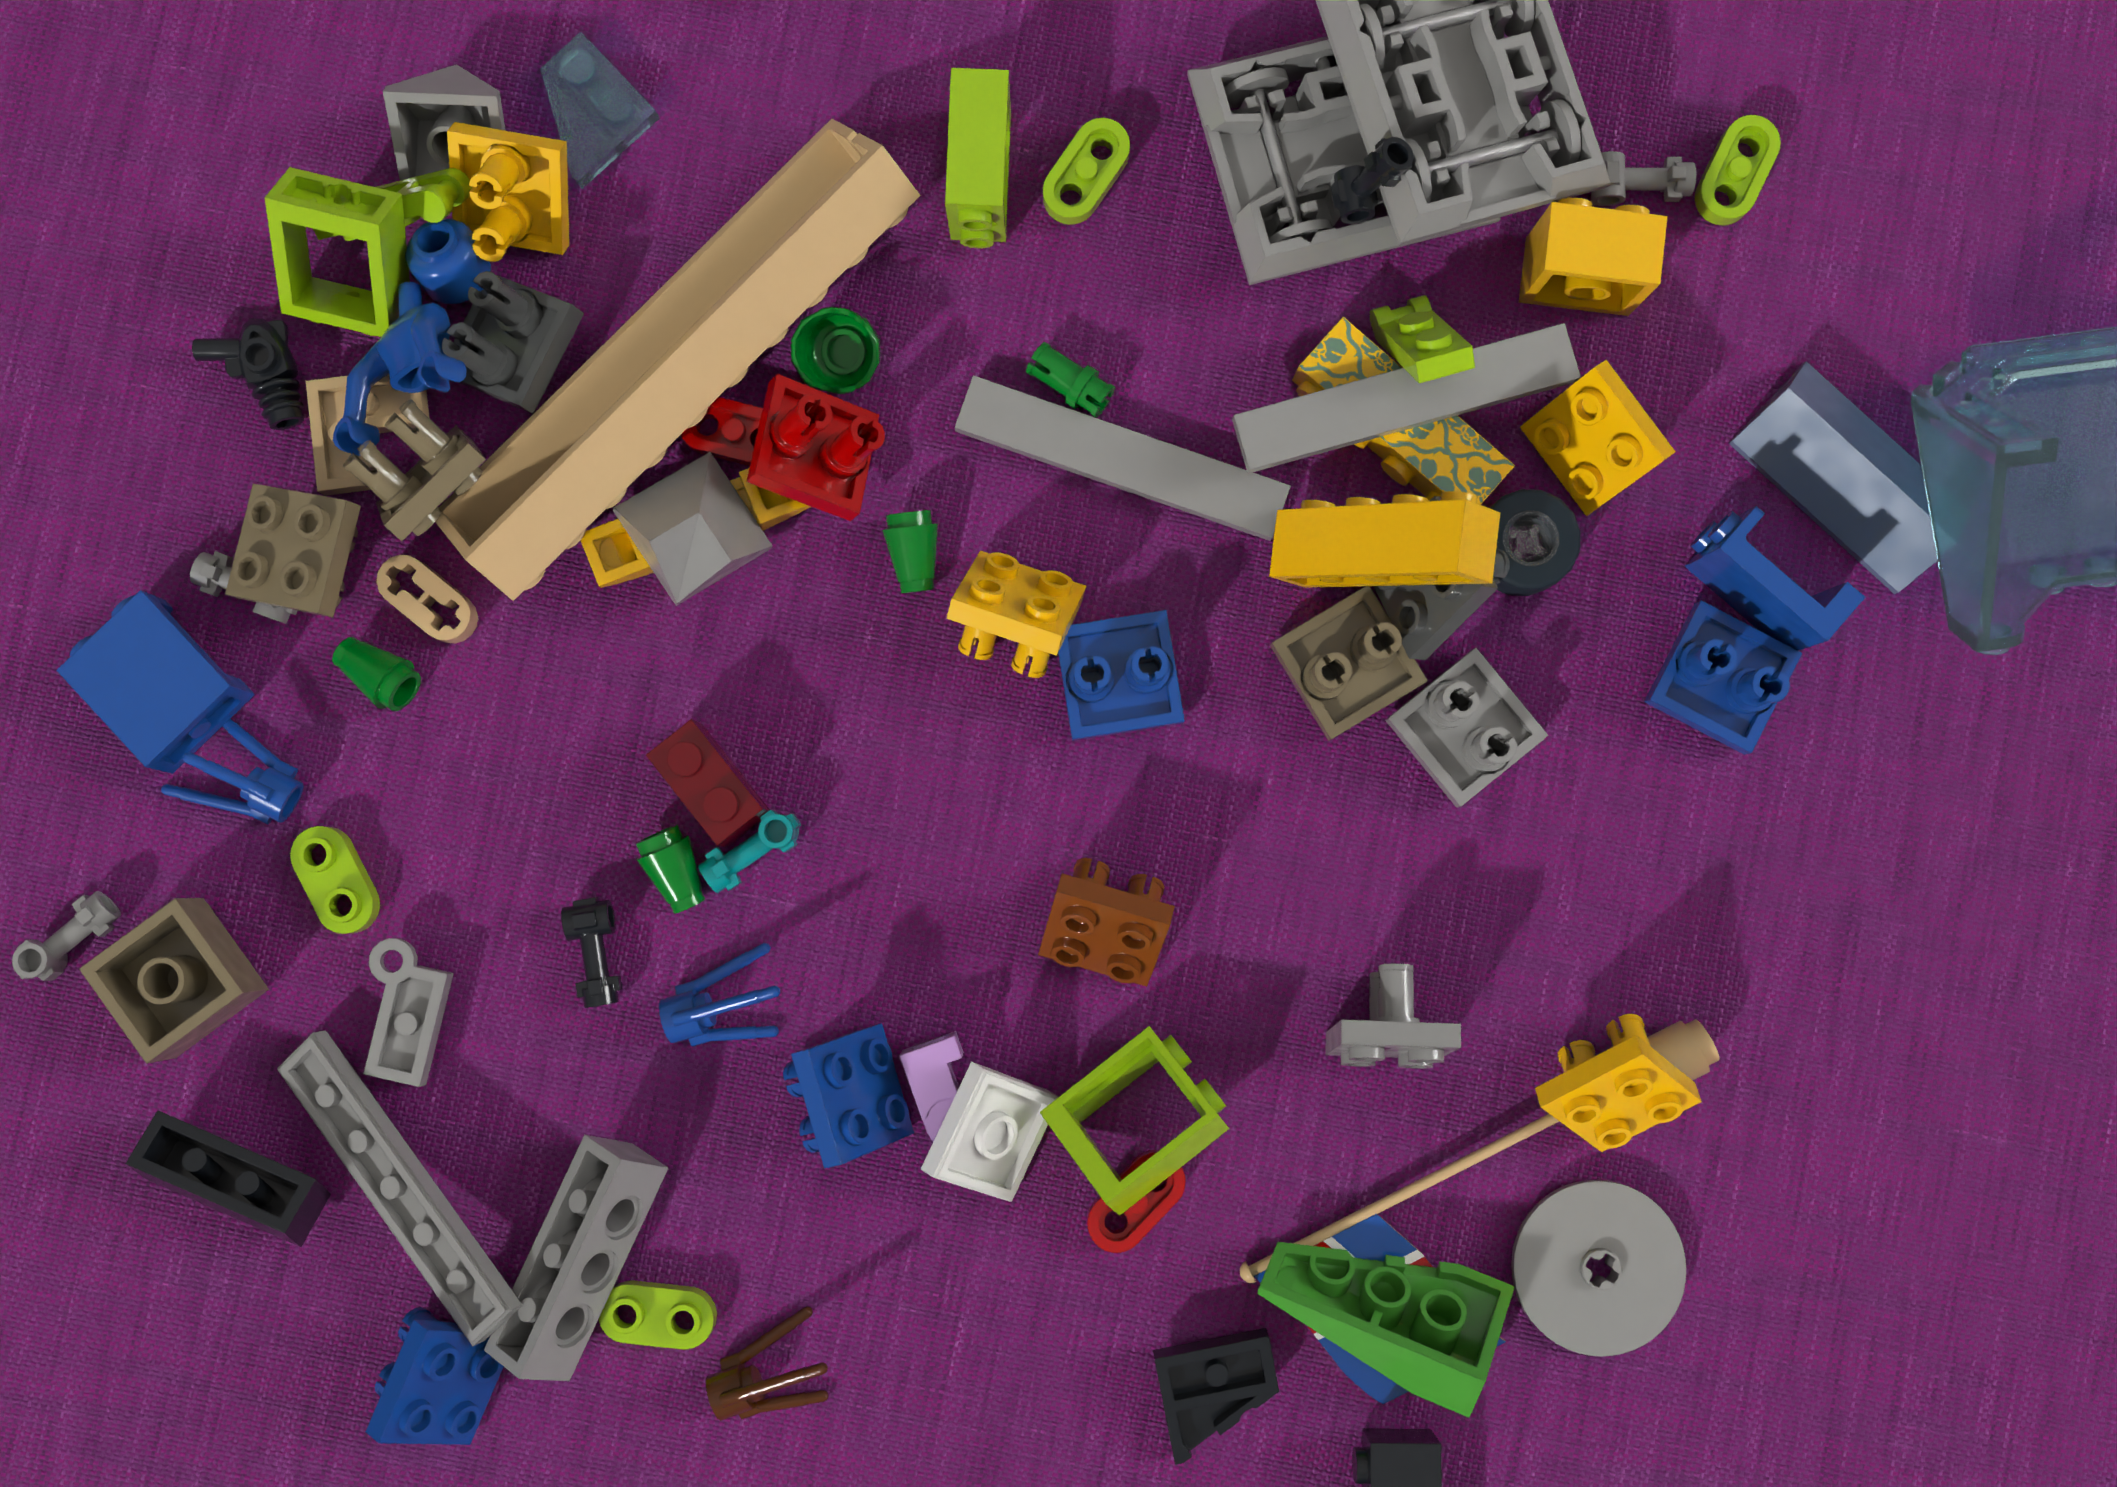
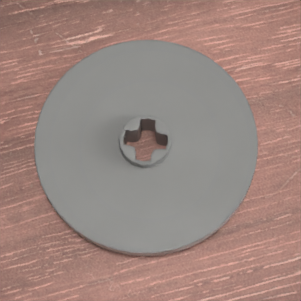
(1609, 1312)

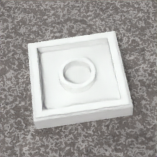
(989, 1133)

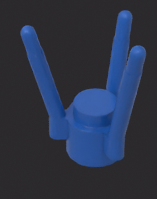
(269, 792)
(691, 1013)

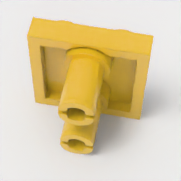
(515, 189)
(1597, 438)
(1016, 604)
(1618, 1090)

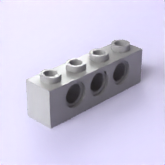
(577, 1258)

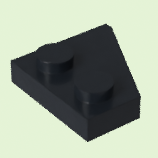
(1212, 1384)

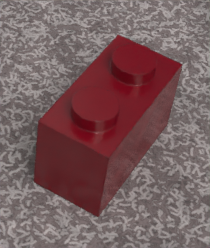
(708, 783)

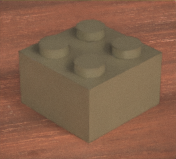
(173, 979)

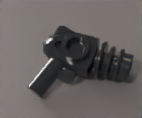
(266, 365)

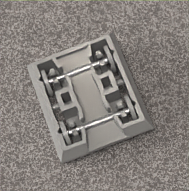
(1461, 103)
(1283, 157)

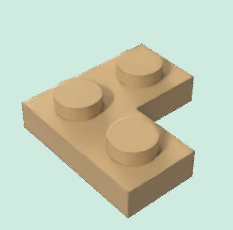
(326, 409)

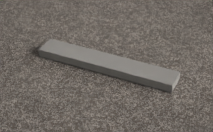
(1398, 402)
(1121, 458)
(399, 1187)

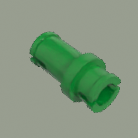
(1076, 383)

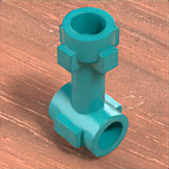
(774, 831)

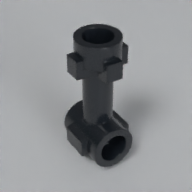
(1356, 185)
(589, 921)

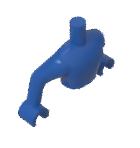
(409, 354)

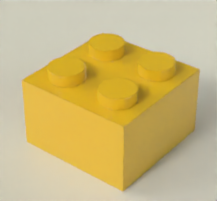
(1593, 257)

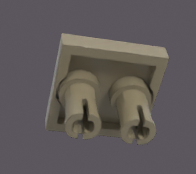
(411, 499)
(293, 550)
(1348, 662)

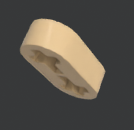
(419, 609)

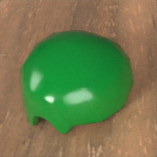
(835, 350)

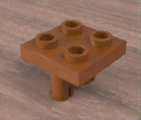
(1105, 926)

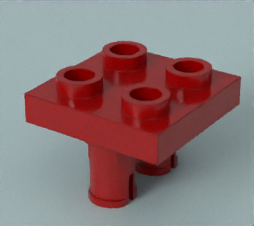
(814, 447)

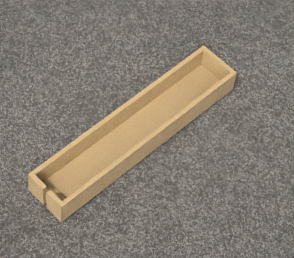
(676, 356)

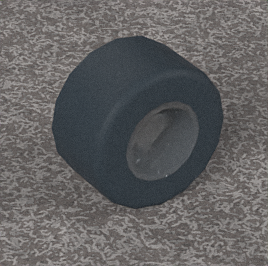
(1539, 526)

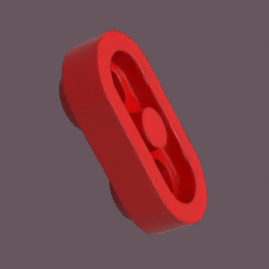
(735, 432)
(1140, 1216)

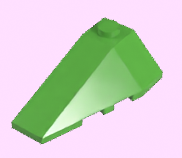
(1407, 1321)

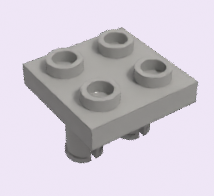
(1466, 727)
(1392, 1027)

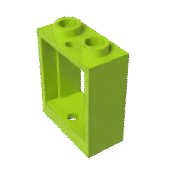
(978, 156)
(366, 214)
(1105, 1082)

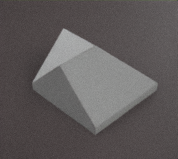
(427, 106)
(692, 528)

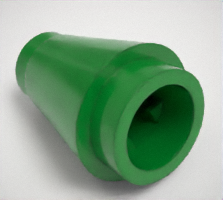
(912, 549)
(378, 674)
(671, 867)

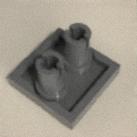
(511, 340)
(1433, 612)

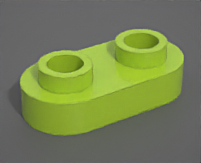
(1084, 173)
(1736, 174)
(337, 875)
(655, 1315)

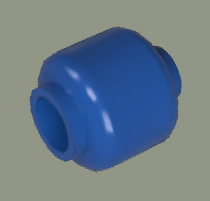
(445, 261)

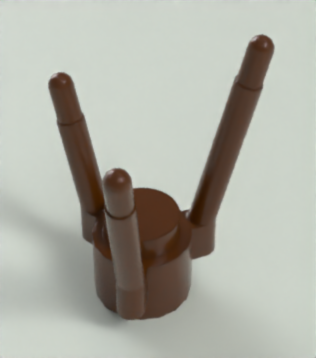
(741, 1389)

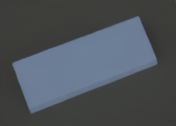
(1843, 476)

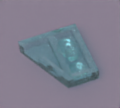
(593, 108)

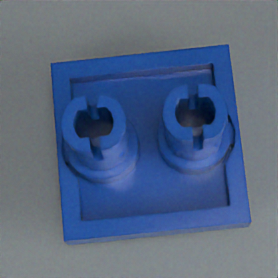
(1120, 676)
(1723, 677)
(849, 1096)
(434, 1386)

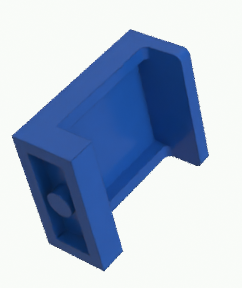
(1762, 590)
(153, 683)

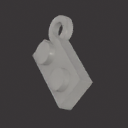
(407, 1016)

